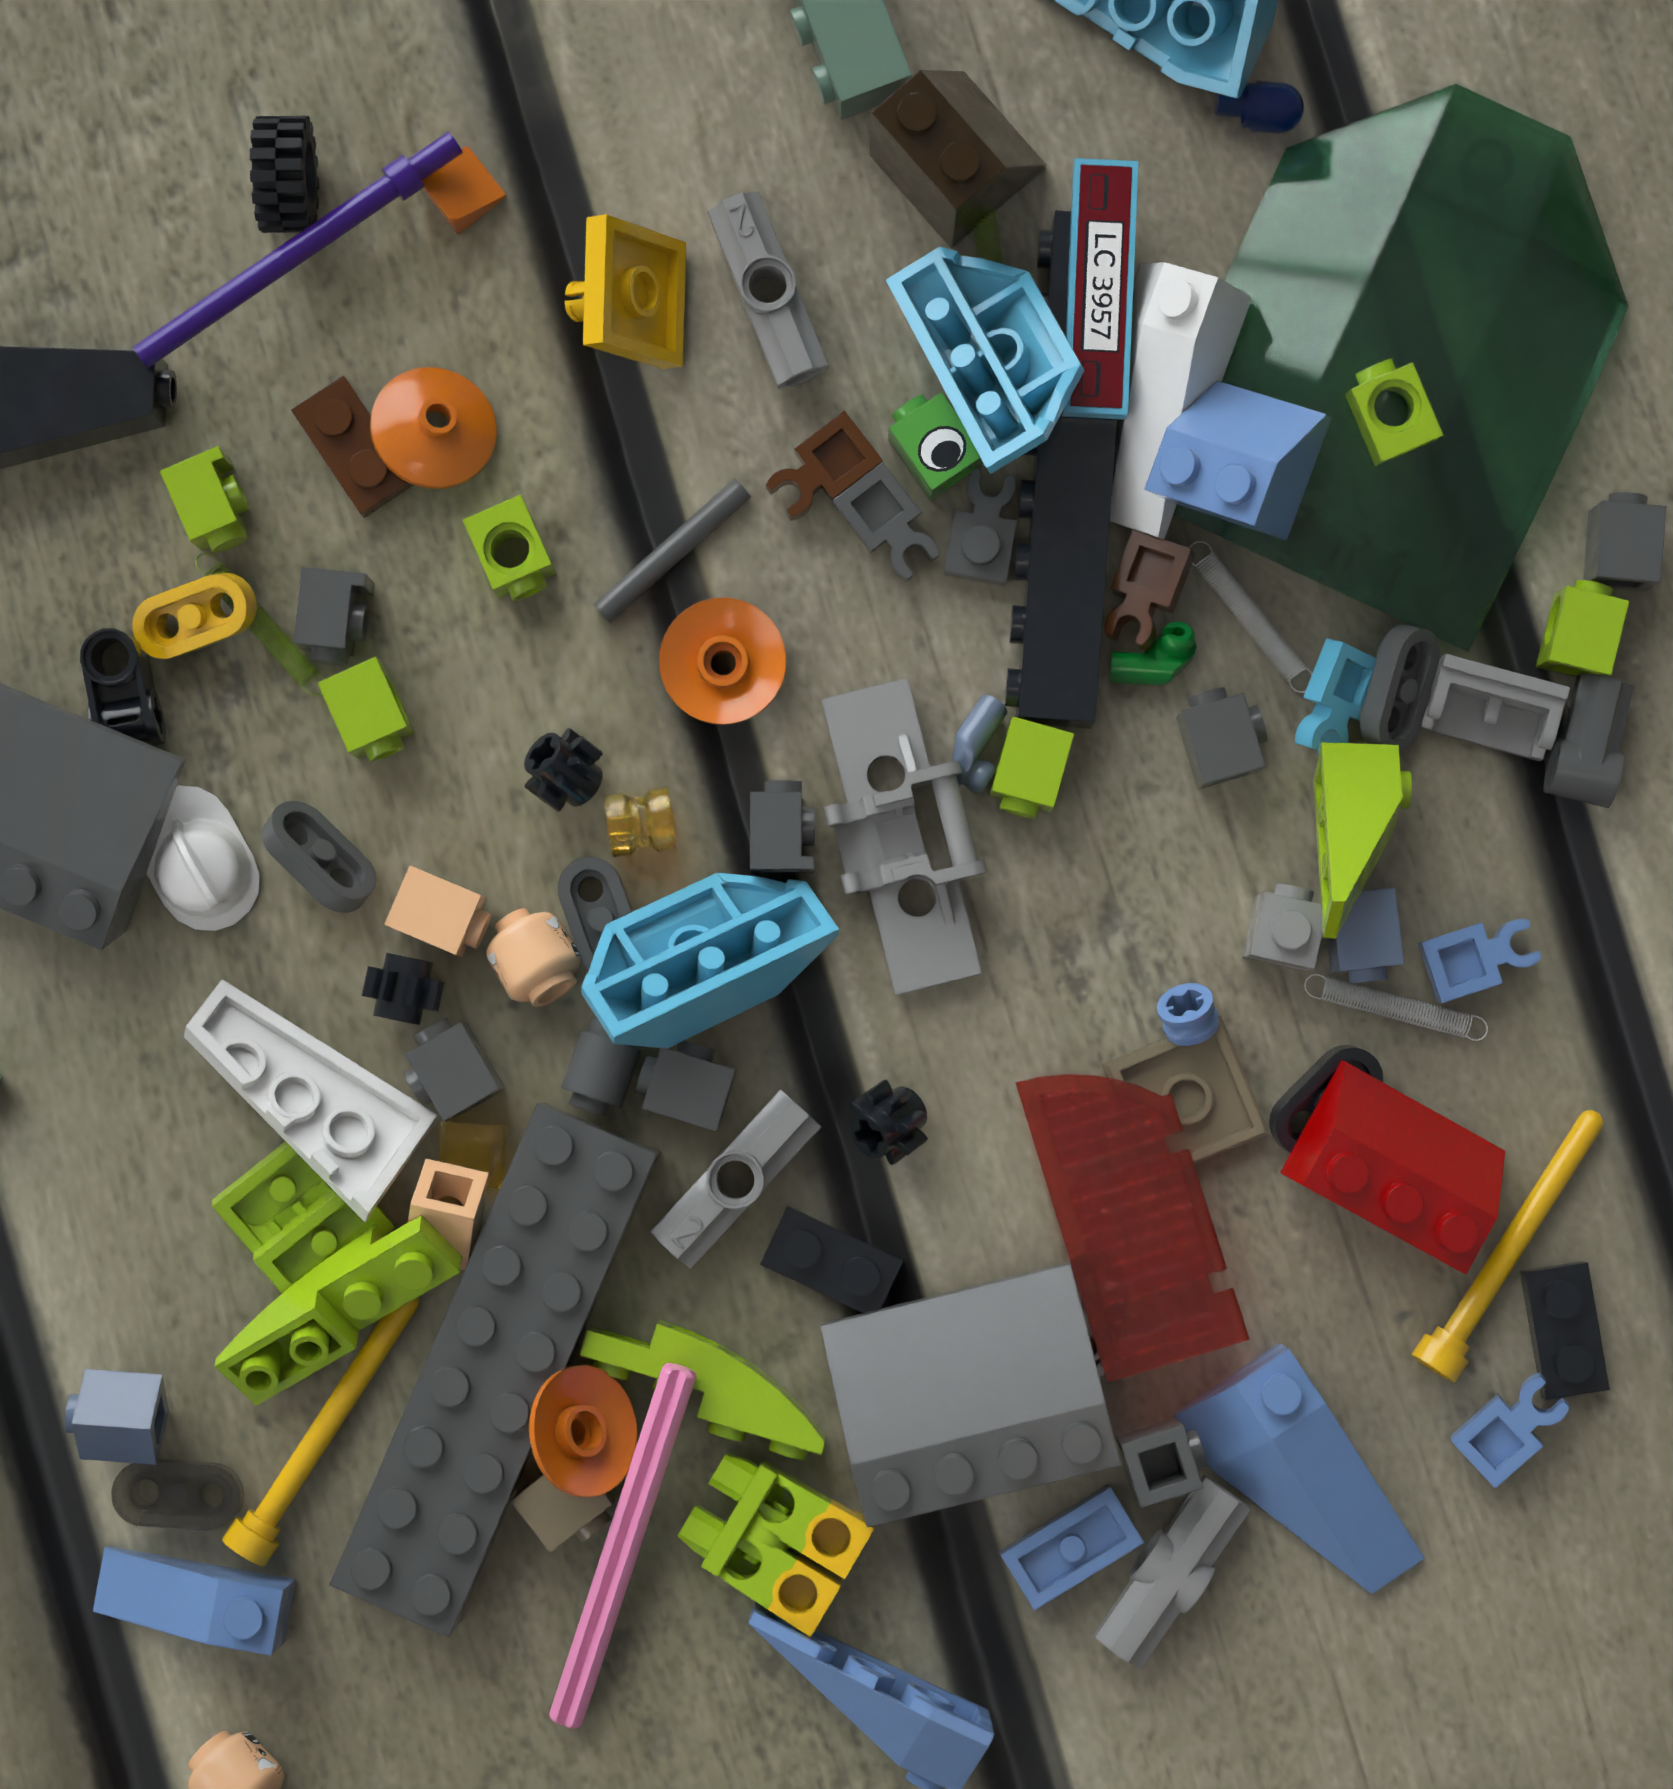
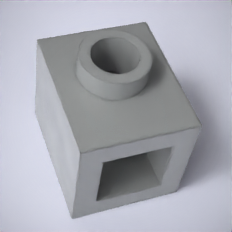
(1285, 928)

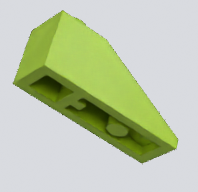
(1355, 815)

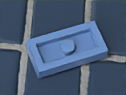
(1071, 1547)

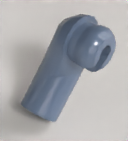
(973, 738)

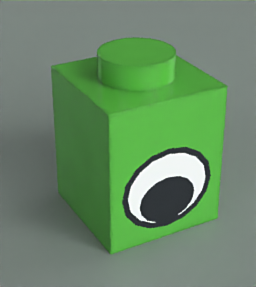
(933, 444)

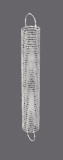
(1253, 608)
(1387, 1007)

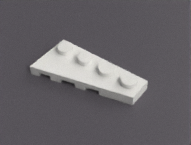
(320, 1102)

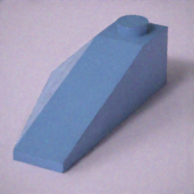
(1291, 1458)
(907, 1717)

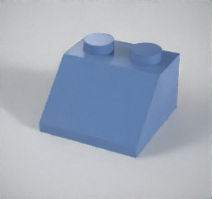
(1240, 458)

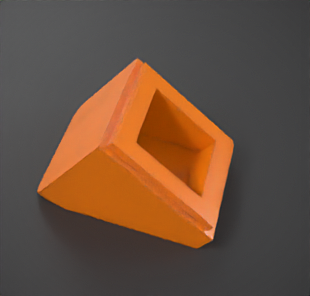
(463, 190)

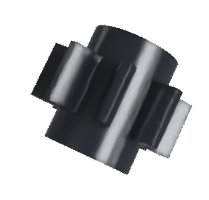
(563, 769)
(403, 988)
(888, 1122)

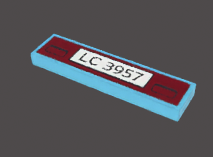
(1101, 284)

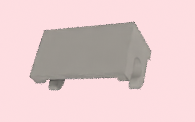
(1494, 707)

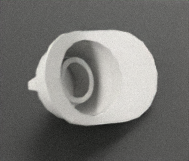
(203, 863)

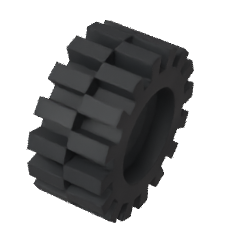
(284, 173)

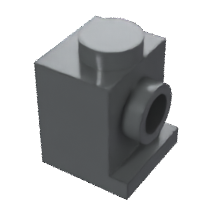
(331, 614)
(780, 829)

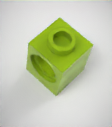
(1387, 441)
(493, 527)
(1582, 630)
(367, 710)
(1030, 767)

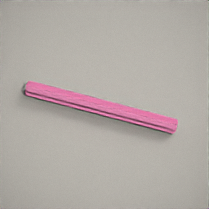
(622, 1545)

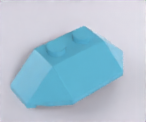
(990, 349)
(703, 956)

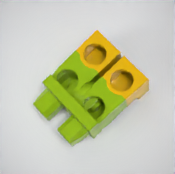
(755, 1542)

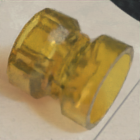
(626, 827)

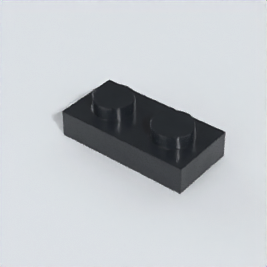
(831, 1261)
(1564, 1330)

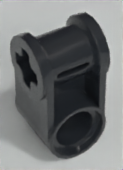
(123, 695)

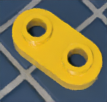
(198, 614)

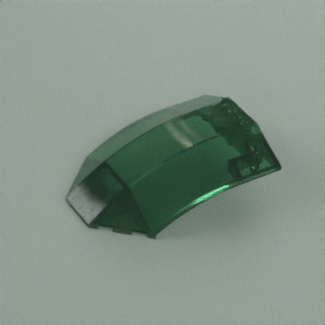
(1446, 246)

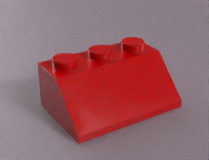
(1400, 1167)

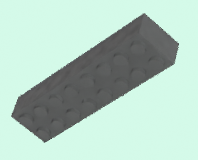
(498, 1344)

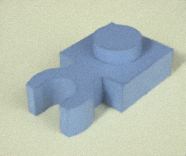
(1468, 960)
(1502, 1436)

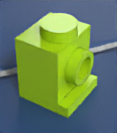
(207, 500)

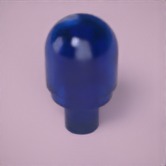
(1264, 107)

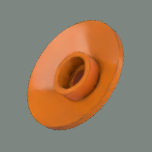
(430, 454)
(718, 628)
(601, 1427)

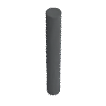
(672, 550)

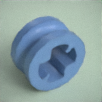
(1188, 1014)

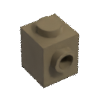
(557, 1515)

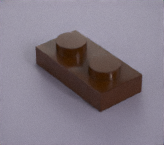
(342, 435)

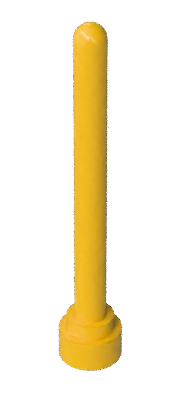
(1447, 1346)
(257, 1531)

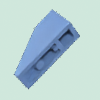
(195, 1599)

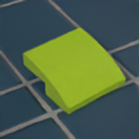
(291, 1216)

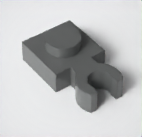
(880, 514)
(982, 540)

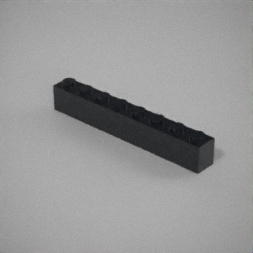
(1065, 546)

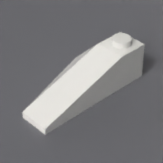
(1179, 349)

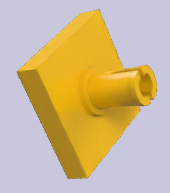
(631, 292)

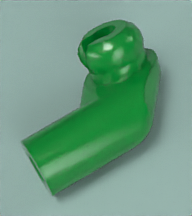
(1159, 664)

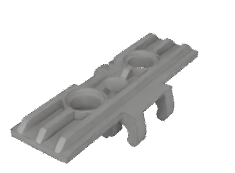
(884, 842)

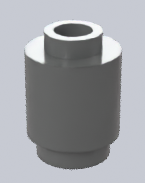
(599, 1070)

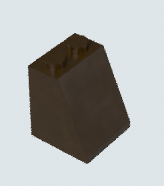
(950, 151)

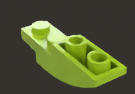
(331, 1303)
(736, 1392)

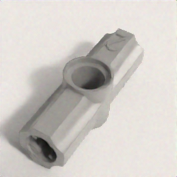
(756, 254)
(705, 1209)
(1171, 1572)

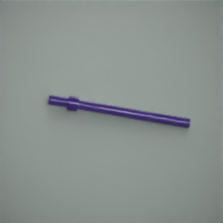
(400, 179)

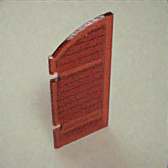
(1131, 1221)

